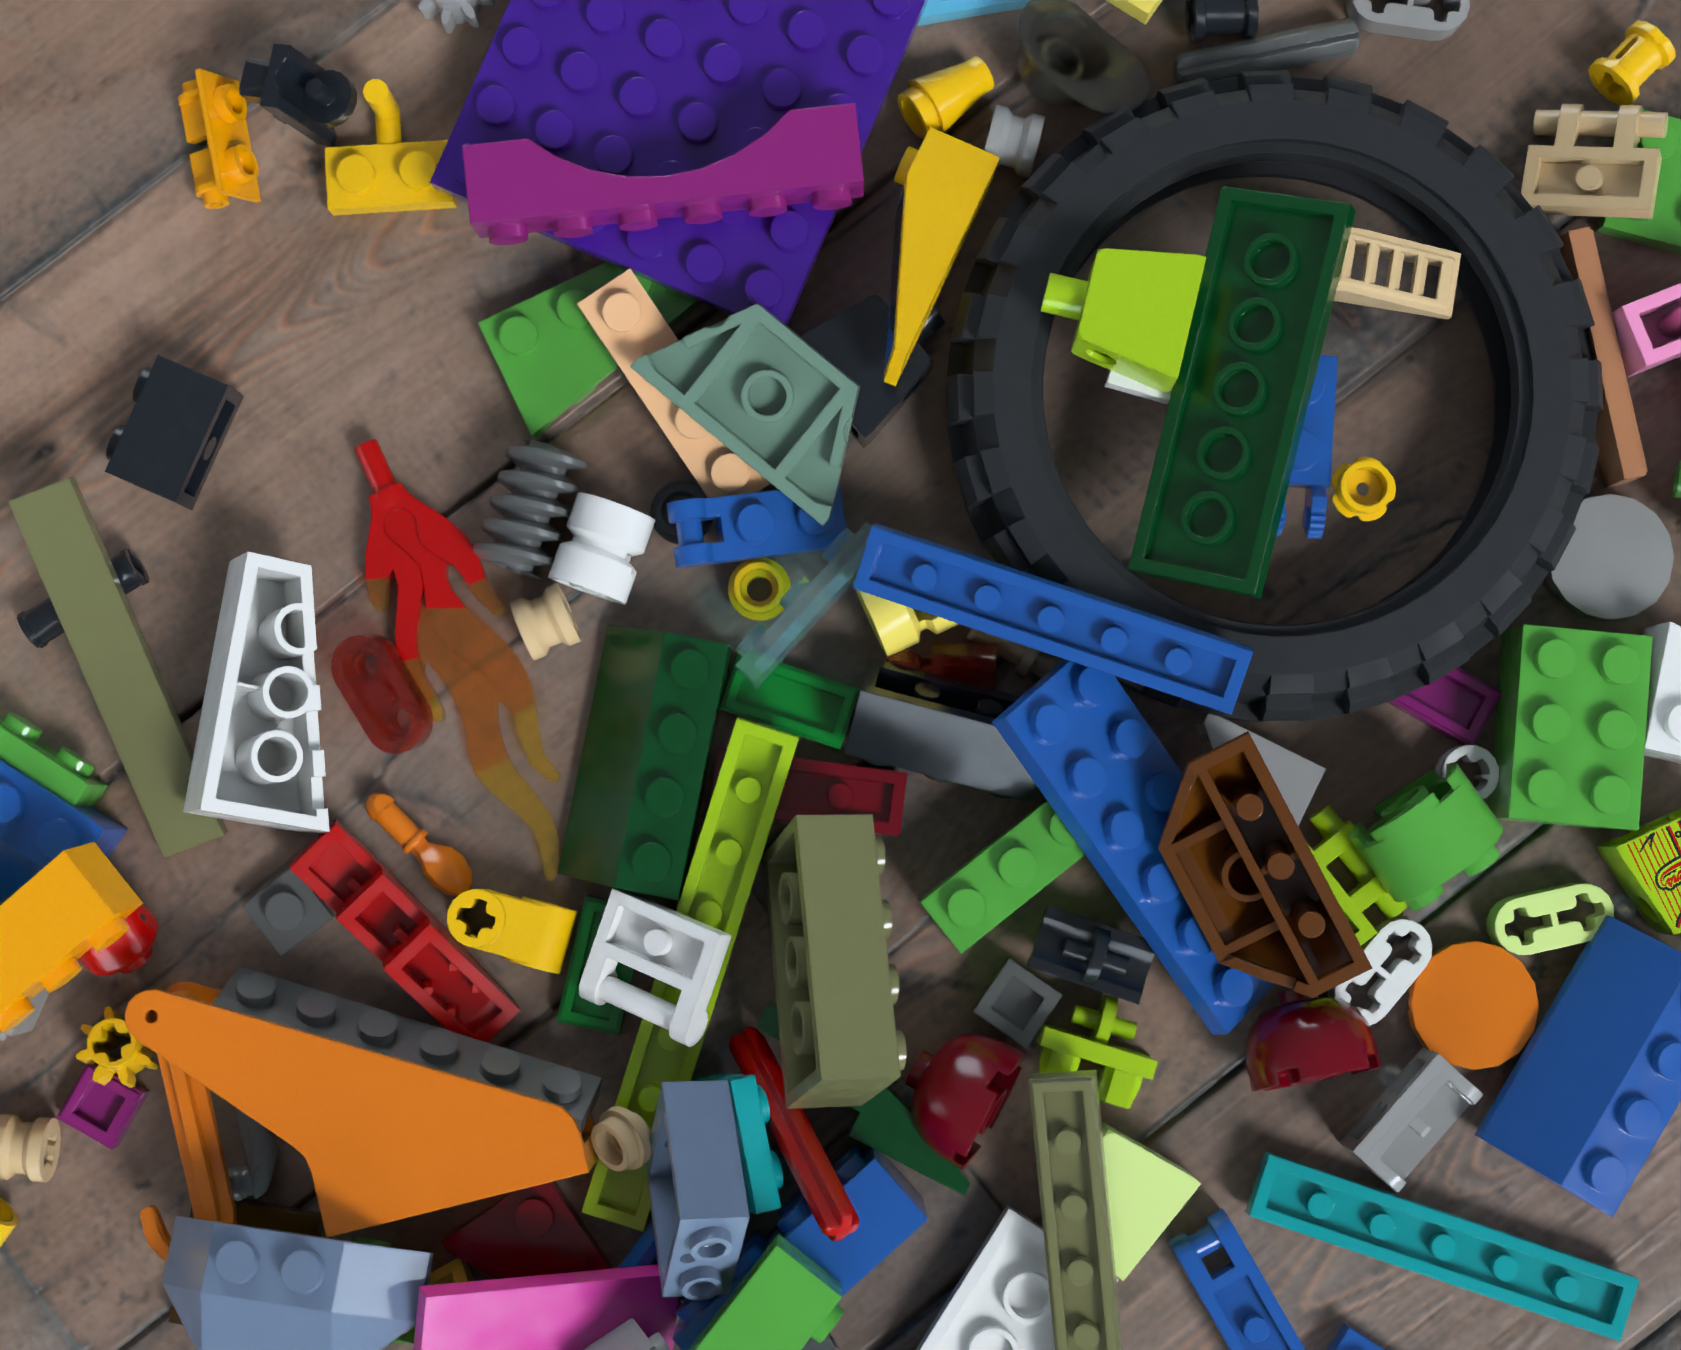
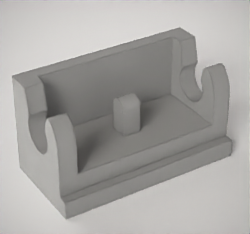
(1410, 1117)

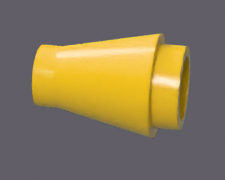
(944, 95)

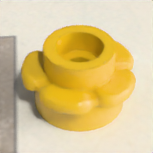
(1377, 479)

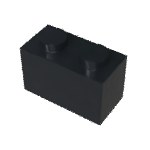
(172, 431)

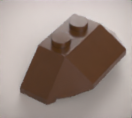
(1255, 875)

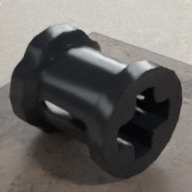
(1221, 17)

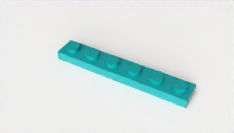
(1442, 1246)

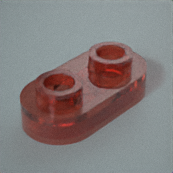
(380, 697)

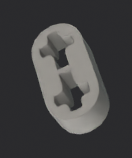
(1408, 20)

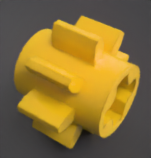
(104, 1038)

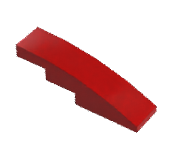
(403, 935)

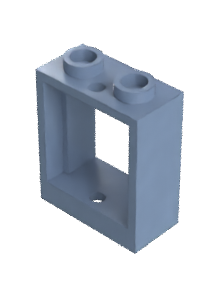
(696, 1189)

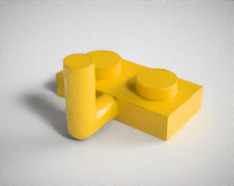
(385, 174)

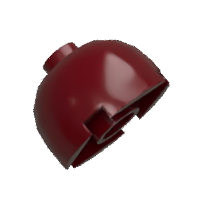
(1308, 1042)
(961, 1093)

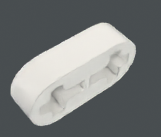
(1397, 976)

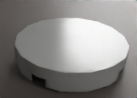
(1614, 559)

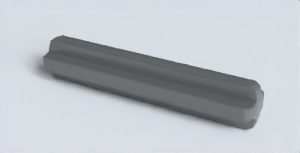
(1270, 51)

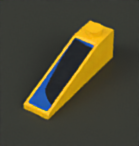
(934, 214)

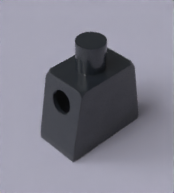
(857, 346)

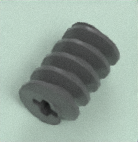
(528, 507)

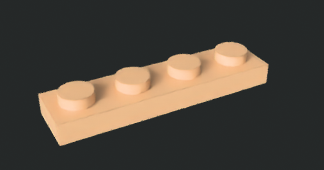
(634, 327)

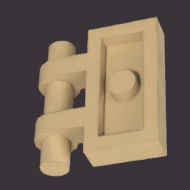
(1595, 179)

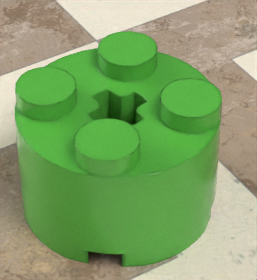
(1428, 836)

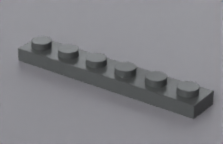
(408, 1039)

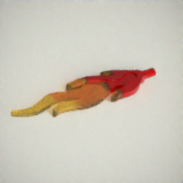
(440, 630)

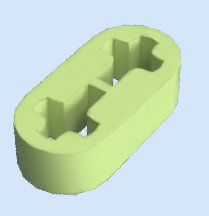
(1546, 903)

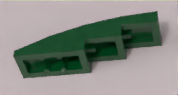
(888, 1128)

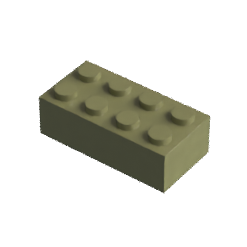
(832, 962)

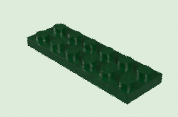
(1242, 390)

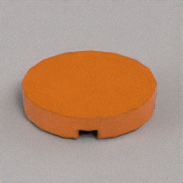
(1473, 1005)

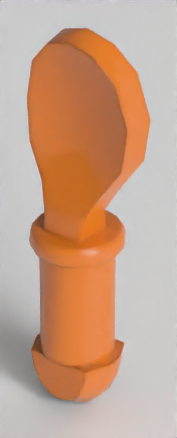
(439, 863)

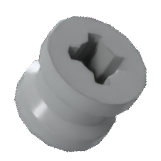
(1014, 139)

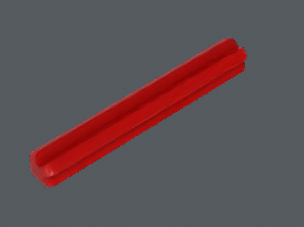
(796, 1139)

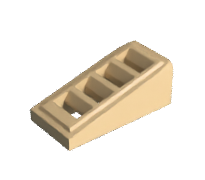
(1390, 297)

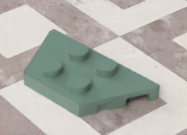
(764, 400)

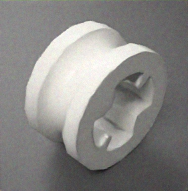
(1468, 754)

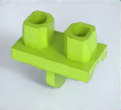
(1121, 1067)

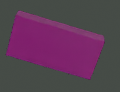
(1452, 705)

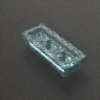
(804, 606)

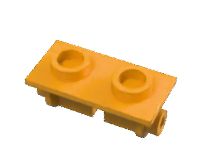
(218, 114)

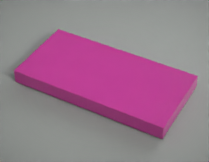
(543, 1310)

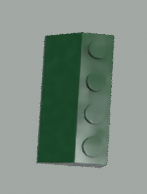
(645, 761)

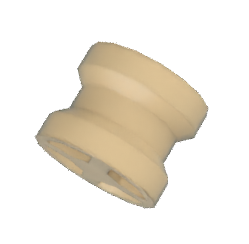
(545, 621)
(29, 1147)

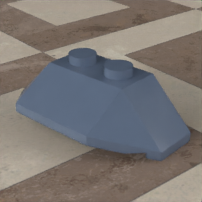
(289, 1288)

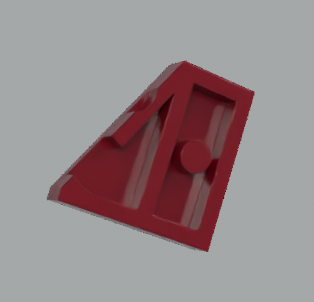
(528, 1235)

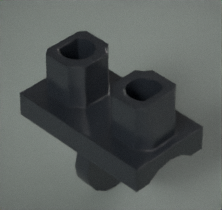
(300, 92)
(1091, 954)

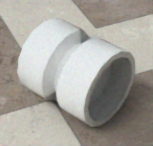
(601, 548)

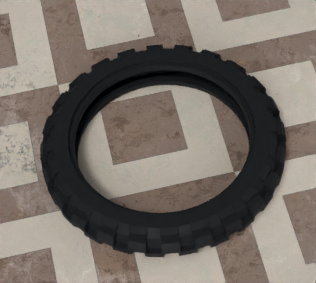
(1424, 179)

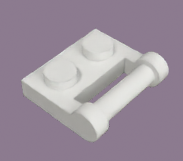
(664, 947)

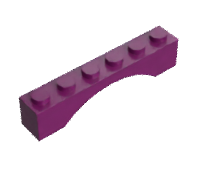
(801, 159)

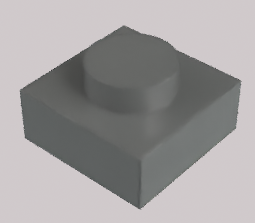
(288, 912)
(1016, 1002)

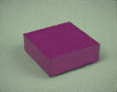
(102, 1110)

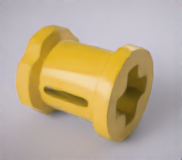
(1631, 63)

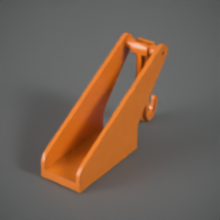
(373, 1127)

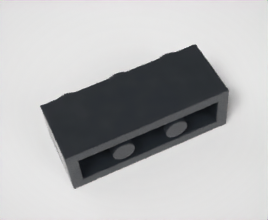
(936, 729)

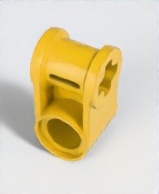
(523, 931)

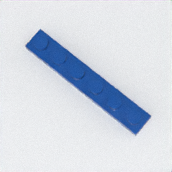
(1053, 618)

